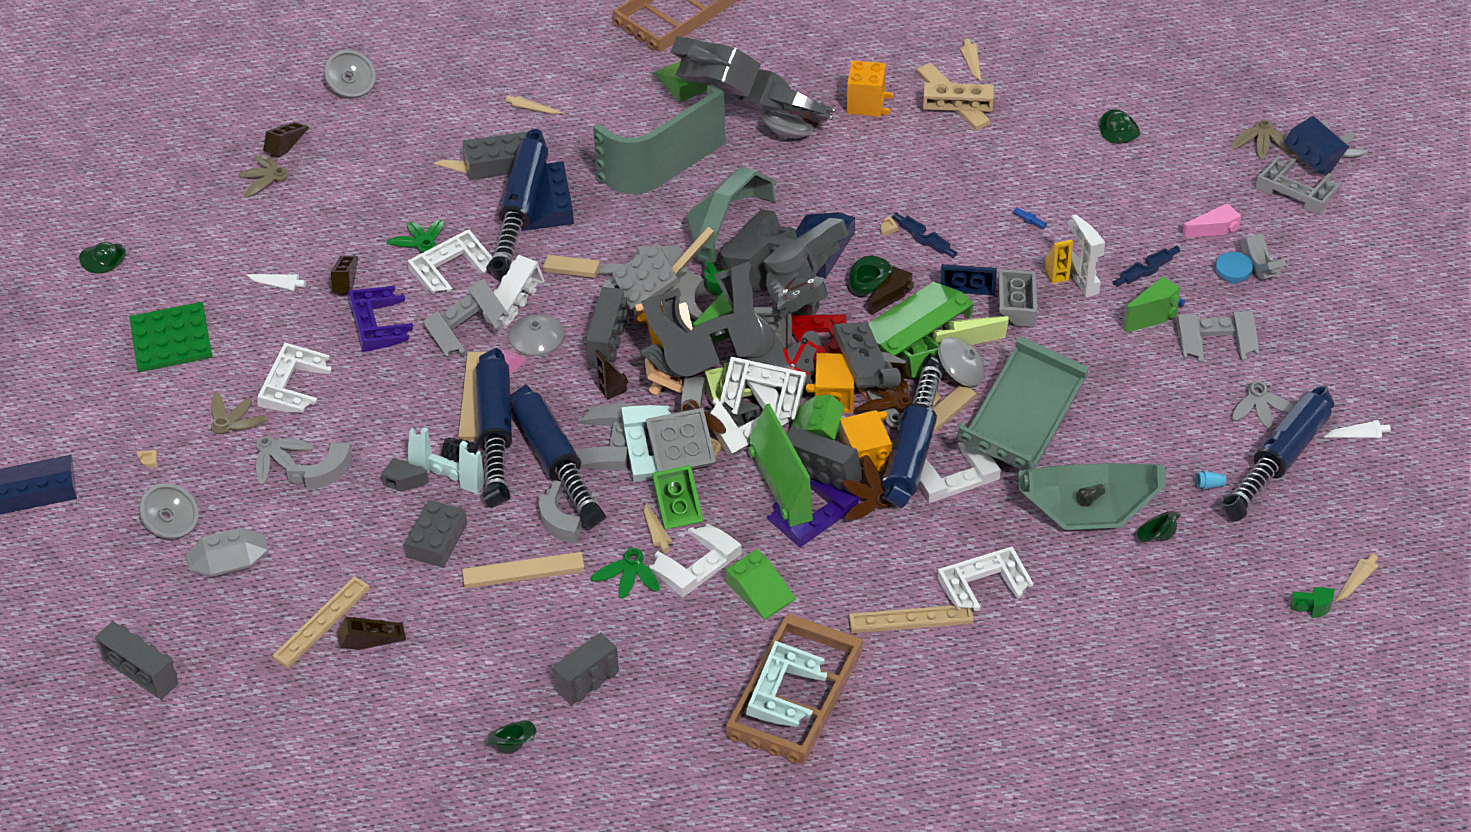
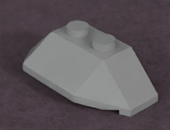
(226, 552)

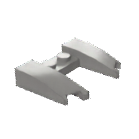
(1315, 198)
(442, 324)
(1241, 325)
(613, 456)

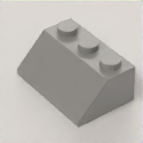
(1018, 296)

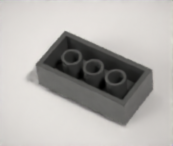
(491, 154)
(607, 324)
(826, 459)
(137, 659)

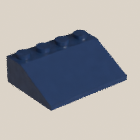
(553, 200)
(812, 220)
(37, 484)

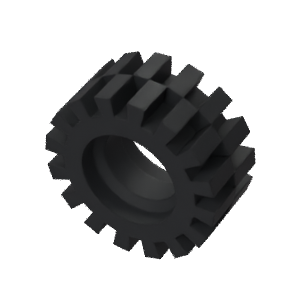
(452, 447)

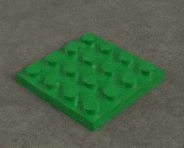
(170, 337)

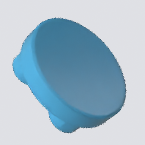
(1234, 267)

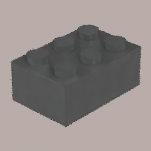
(436, 533)
(586, 669)

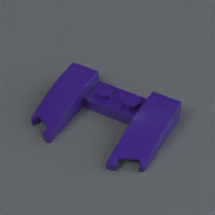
(362, 305)
(838, 505)

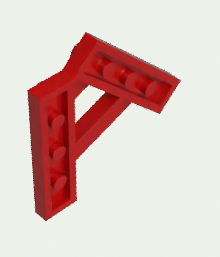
(818, 324)

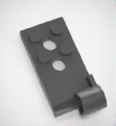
(868, 370)

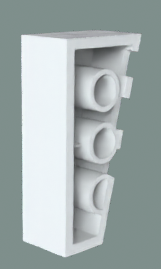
(516, 287)

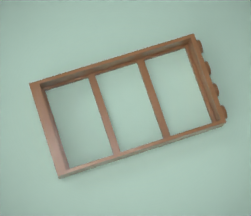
(621, 19)
(778, 746)

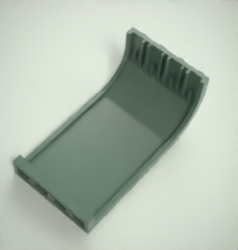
(653, 159)
(1025, 405)

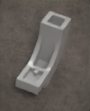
(1263, 264)
(693, 389)
(324, 472)
(556, 523)

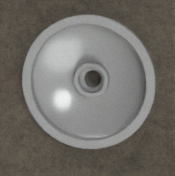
(351, 65)
(787, 125)
(536, 335)
(961, 361)
(175, 504)

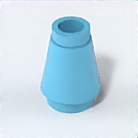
(1209, 480)

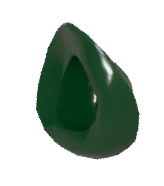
(1118, 126)
(102, 257)
(868, 274)
(1159, 528)
(511, 736)

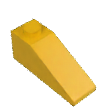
(1059, 261)

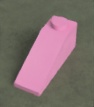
(1216, 222)

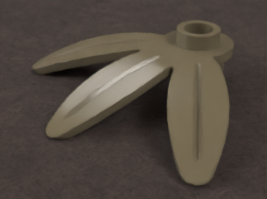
(1263, 130)
(269, 174)
(223, 424)

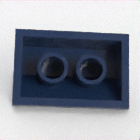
(1316, 145)
(969, 279)

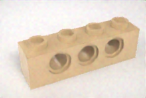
(958, 97)

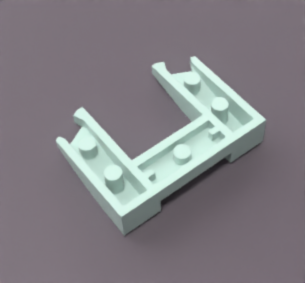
(634, 424)
(467, 471)
(783, 659)

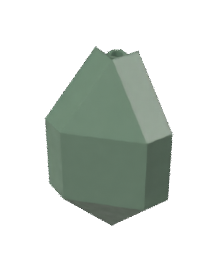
(714, 206)
(1125, 484)

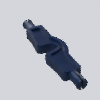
(931, 239)
(1153, 261)

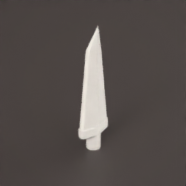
(282, 281)
(1365, 430)

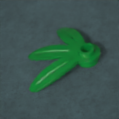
(422, 240)
(630, 569)

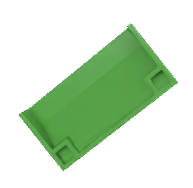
(918, 317)
(781, 468)

